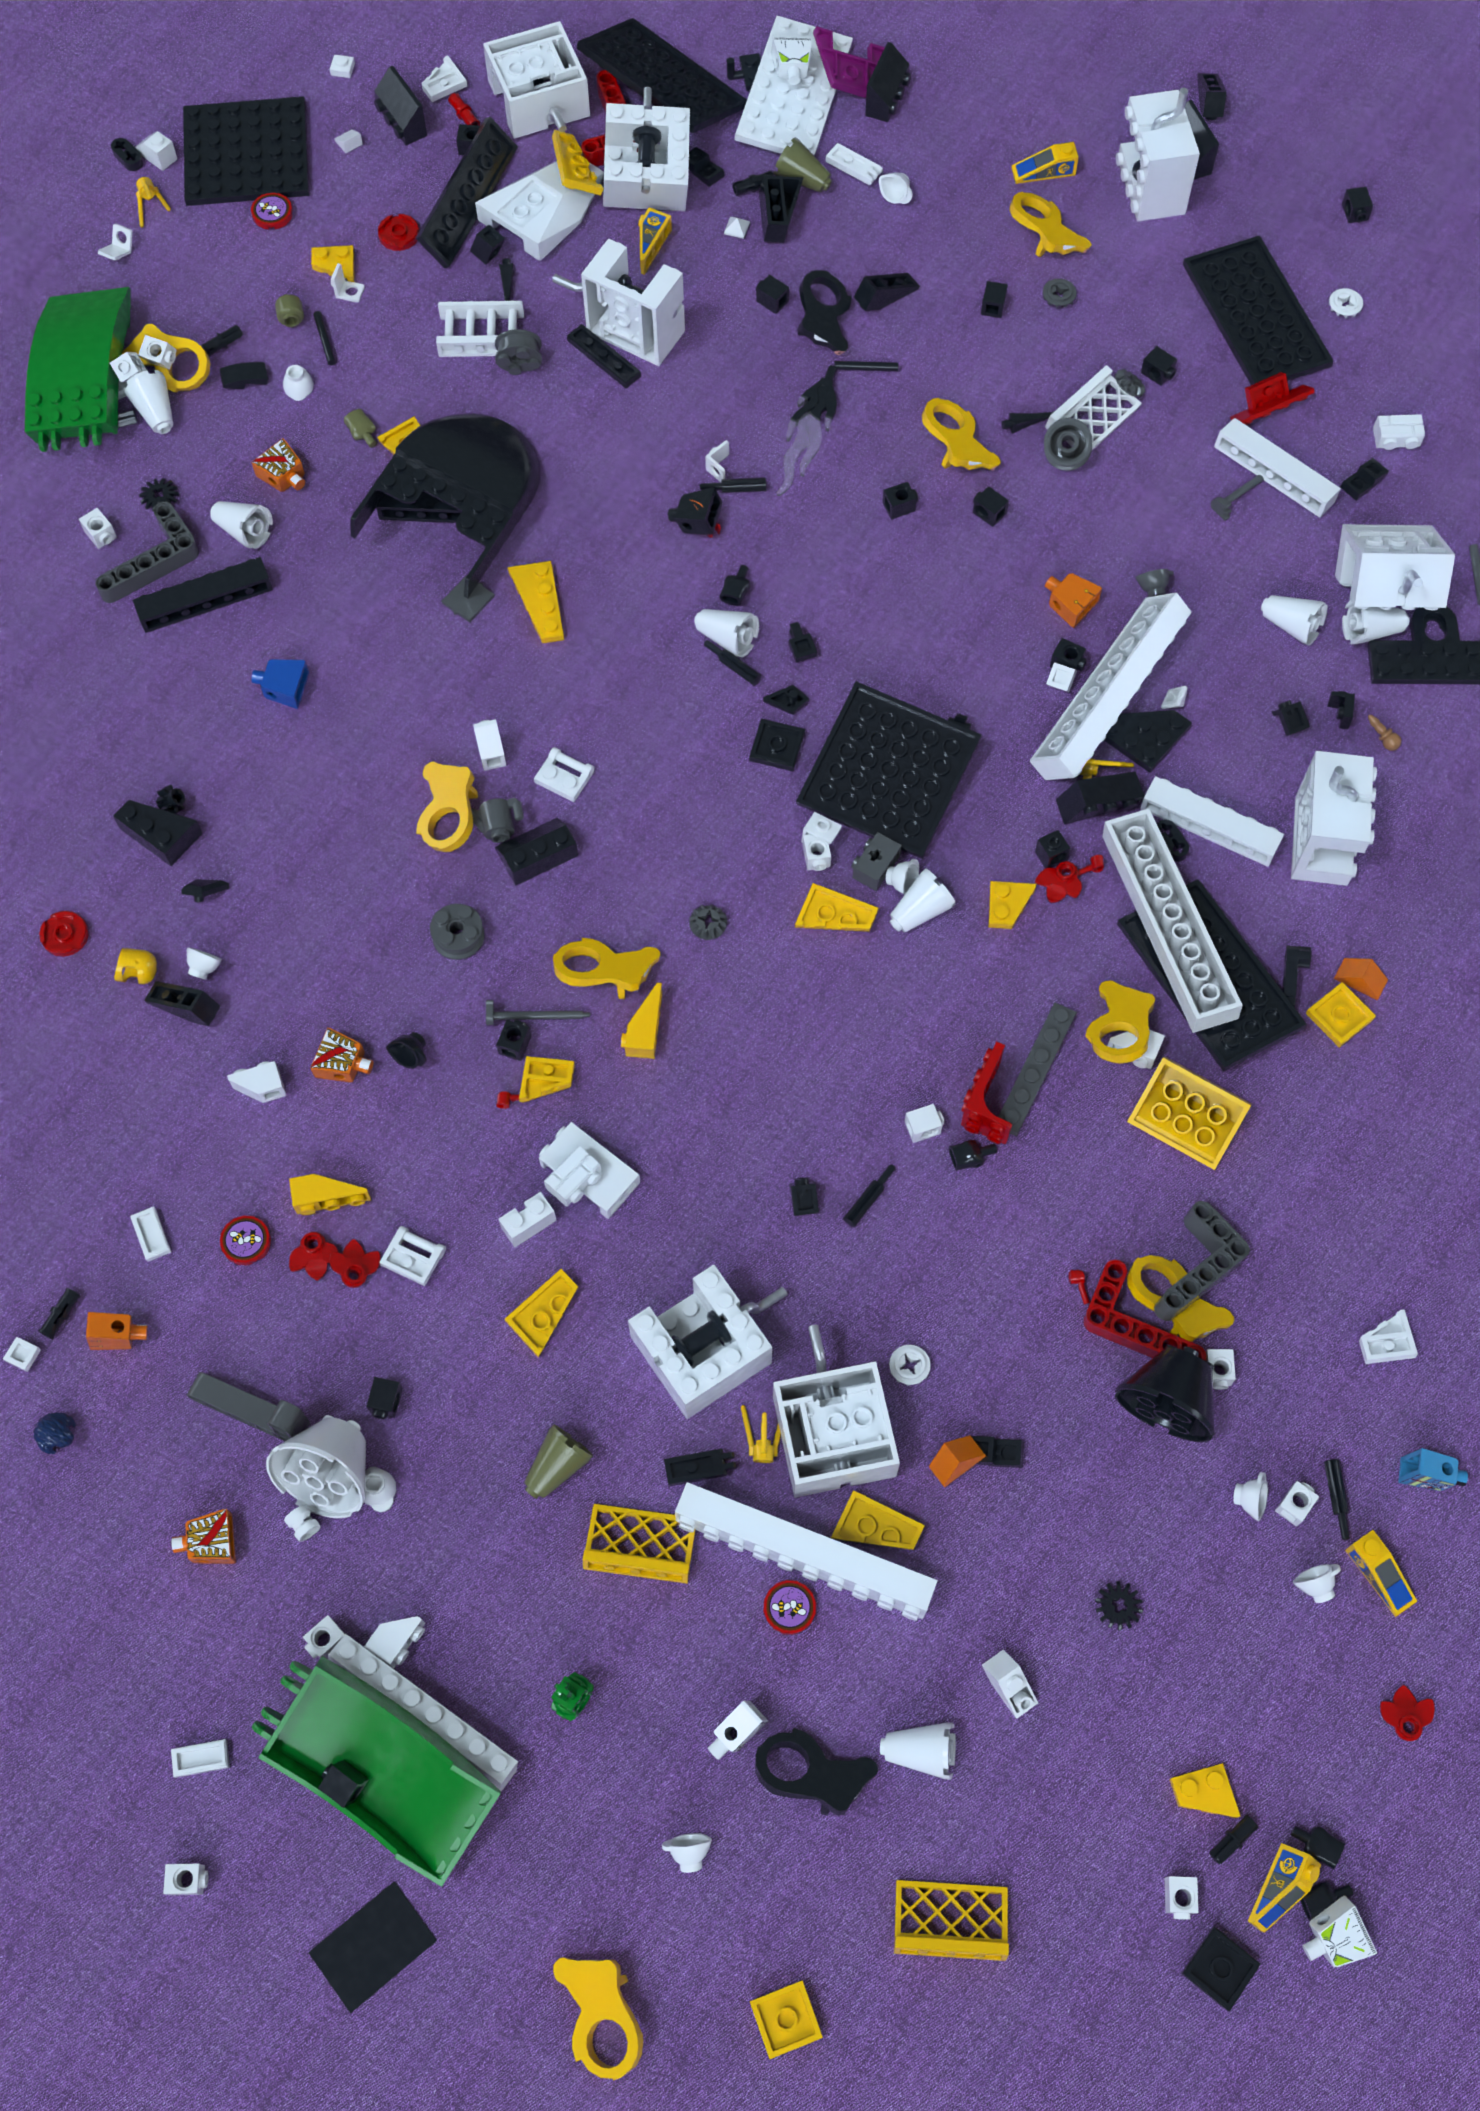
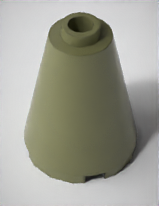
(800, 162)
(555, 1462)

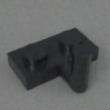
(749, 66)

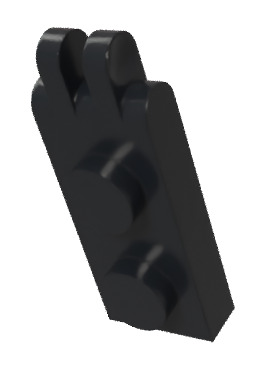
(698, 1466)

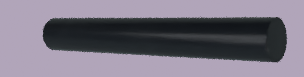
(324, 338)
(868, 366)

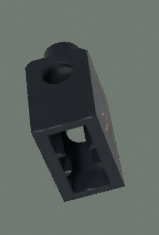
(697, 512)

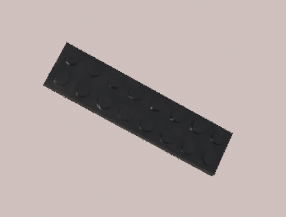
(471, 181)

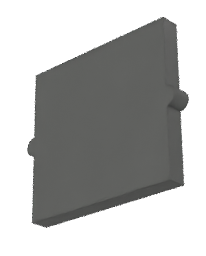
(469, 607)

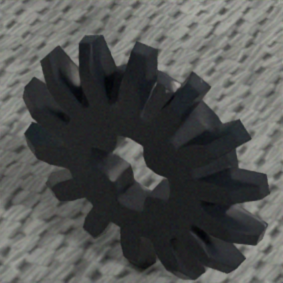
(167, 490)
(1108, 1609)

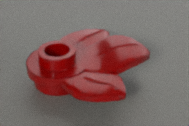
(1060, 885)
(312, 1259)
(354, 1261)
(1407, 1710)

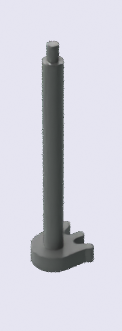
(1221, 505)
(529, 1015)

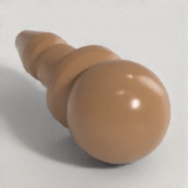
(1391, 740)

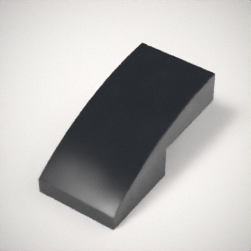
(703, 168)
(238, 375)
(1364, 479)
(1000, 1451)

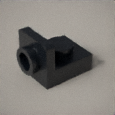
(1345, 707)
(1292, 717)
(804, 1196)

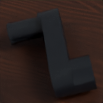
(1295, 958)

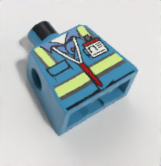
(1431, 1470)

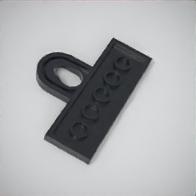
(1423, 658)

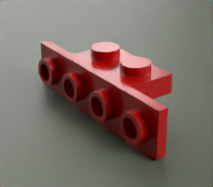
(1269, 396)

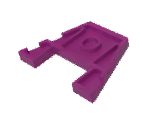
(845, 70)

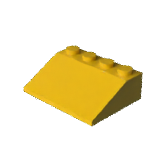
(1189, 1112)

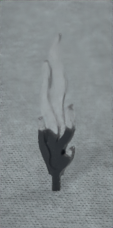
(815, 401)

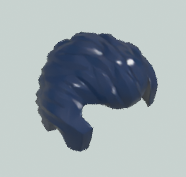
(54, 1431)

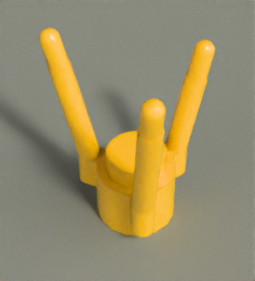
(147, 191)
(1092, 765)
(763, 1450)

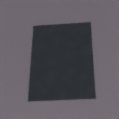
(372, 1947)

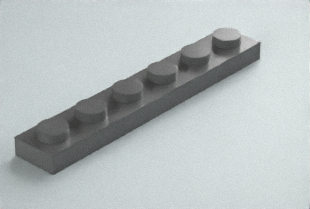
(1037, 1066)

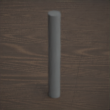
(1475, 561)

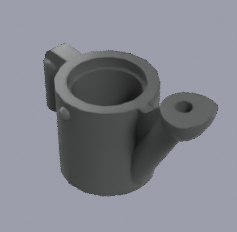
(495, 818)

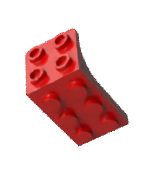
(976, 1115)

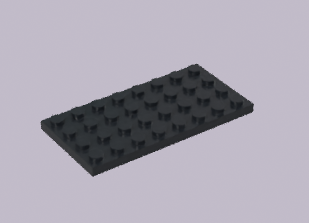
(647, 60)
(1257, 311)
(1266, 1011)

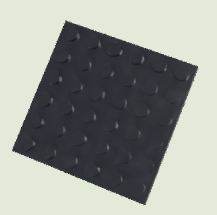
(245, 150)
(889, 769)

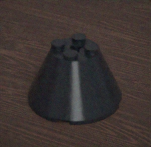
(1174, 1393)

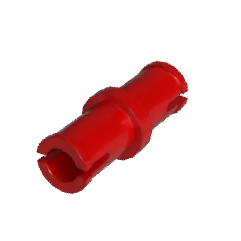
(463, 110)

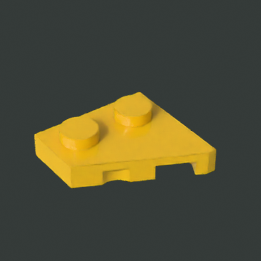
(326, 259)
(1007, 902)
(545, 1077)
(1206, 1791)

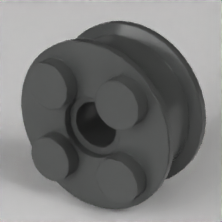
(518, 351)
(1064, 430)
(454, 918)

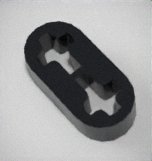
(123, 156)
(1175, 839)

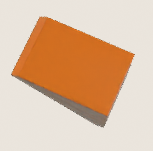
(1362, 976)
(955, 1459)

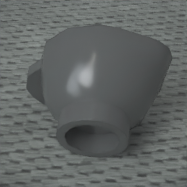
(1154, 581)

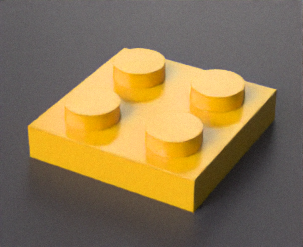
(1340, 1014)
(786, 2019)

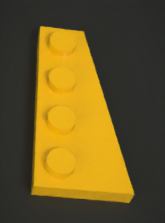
(539, 596)

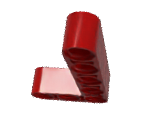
(608, 92)
(1133, 1326)

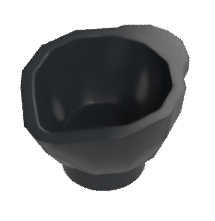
(408, 1050)

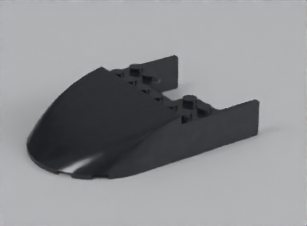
(469, 464)

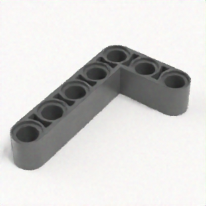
(153, 563)
(1227, 1253)
(276, 1420)

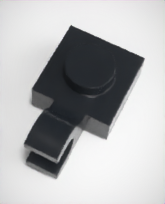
(801, 645)

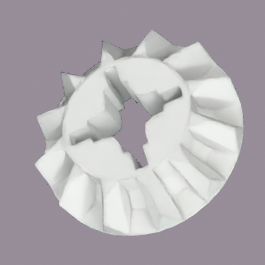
(1343, 295)
(913, 1354)

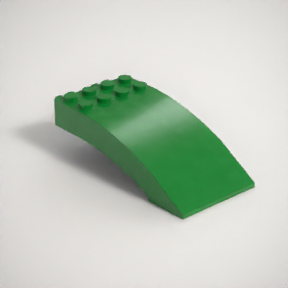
(69, 367)
(420, 1790)

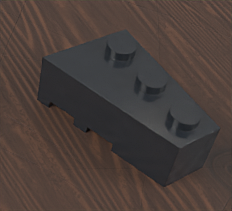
(777, 204)
(1099, 796)
(158, 830)

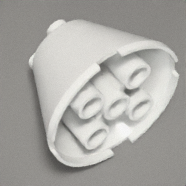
(322, 1467)

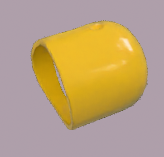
(137, 964)

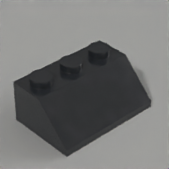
(887, 84)
(400, 107)
(1205, 141)
(537, 851)

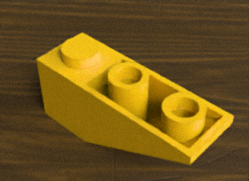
(319, 1192)

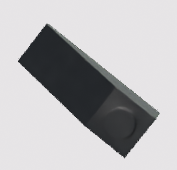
(1211, 95)
(882, 290)
(183, 1002)

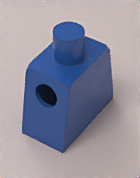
(283, 681)

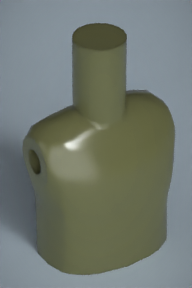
(360, 426)

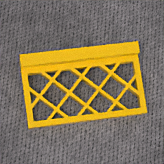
(630, 1563)
(951, 1946)

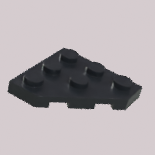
(1147, 735)

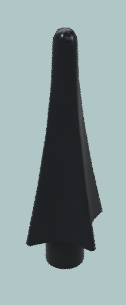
(507, 275)
(1022, 420)

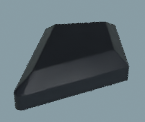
(788, 699)
(200, 888)

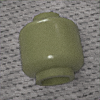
(289, 310)

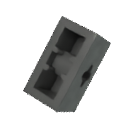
(876, 859)

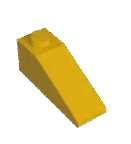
(643, 1027)

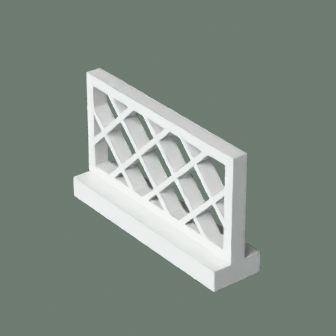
(1090, 391)

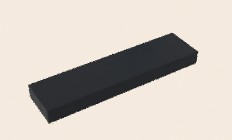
(603, 356)

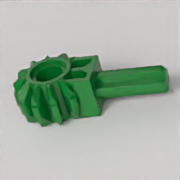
(571, 1696)

